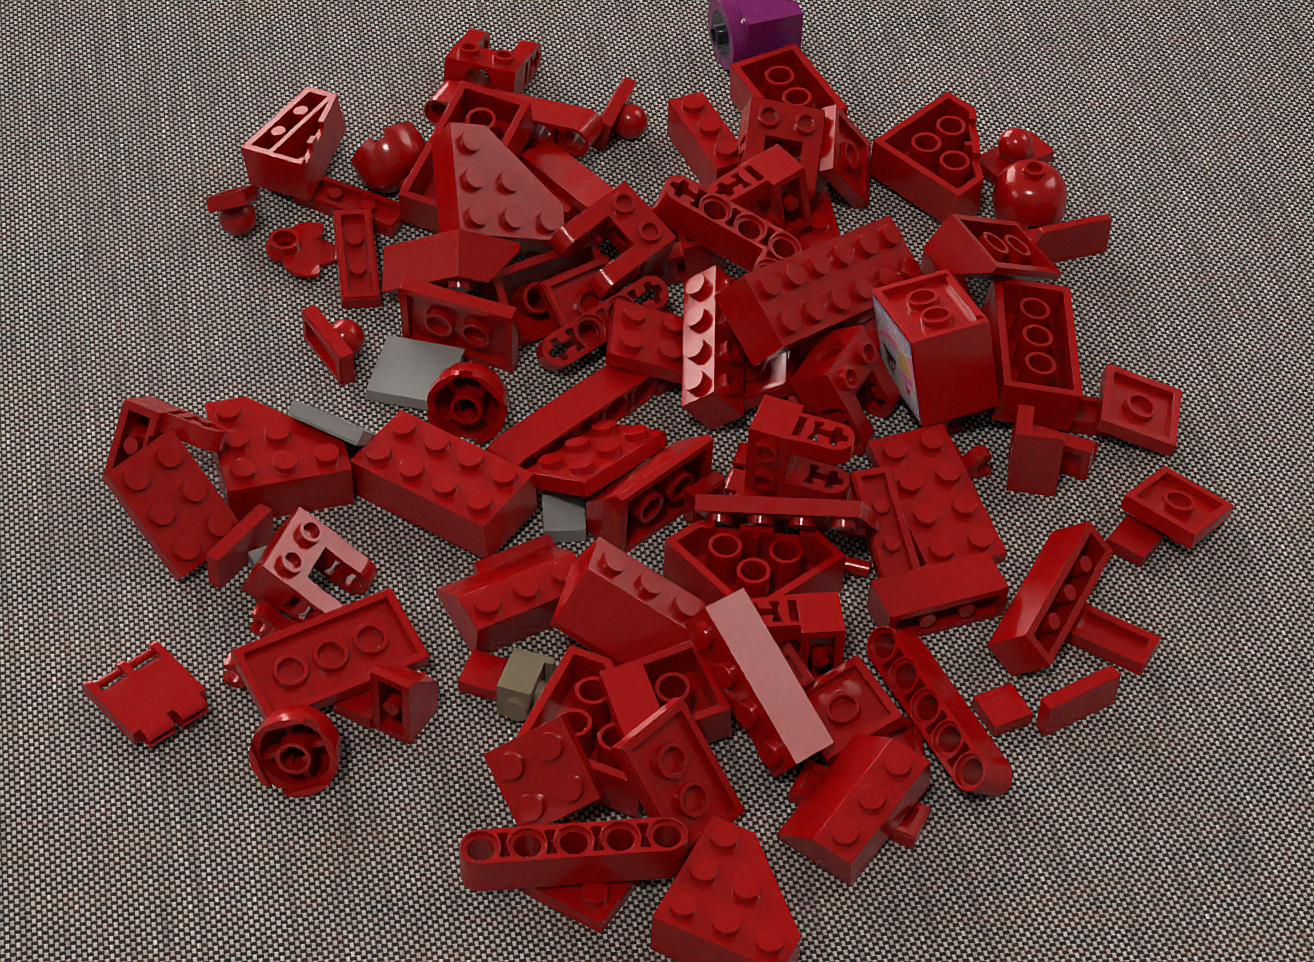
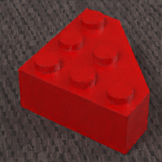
(933, 158)
(491, 190)
(277, 461)
(766, 563)
(577, 692)
(725, 904)

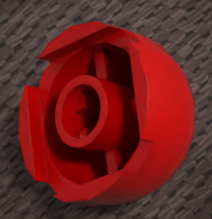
(389, 161)
(1030, 194)
(468, 401)
(296, 750)

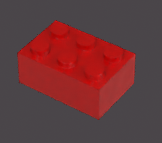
(782, 77)

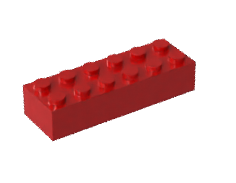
(815, 289)

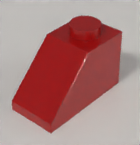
(402, 701)

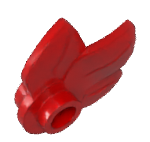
(301, 249)

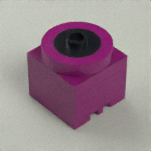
(752, 27)

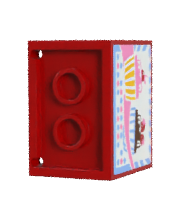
(936, 347)

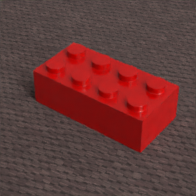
(471, 104)
(1034, 351)
(444, 484)

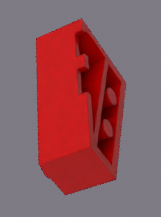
(296, 144)

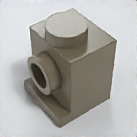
(523, 683)

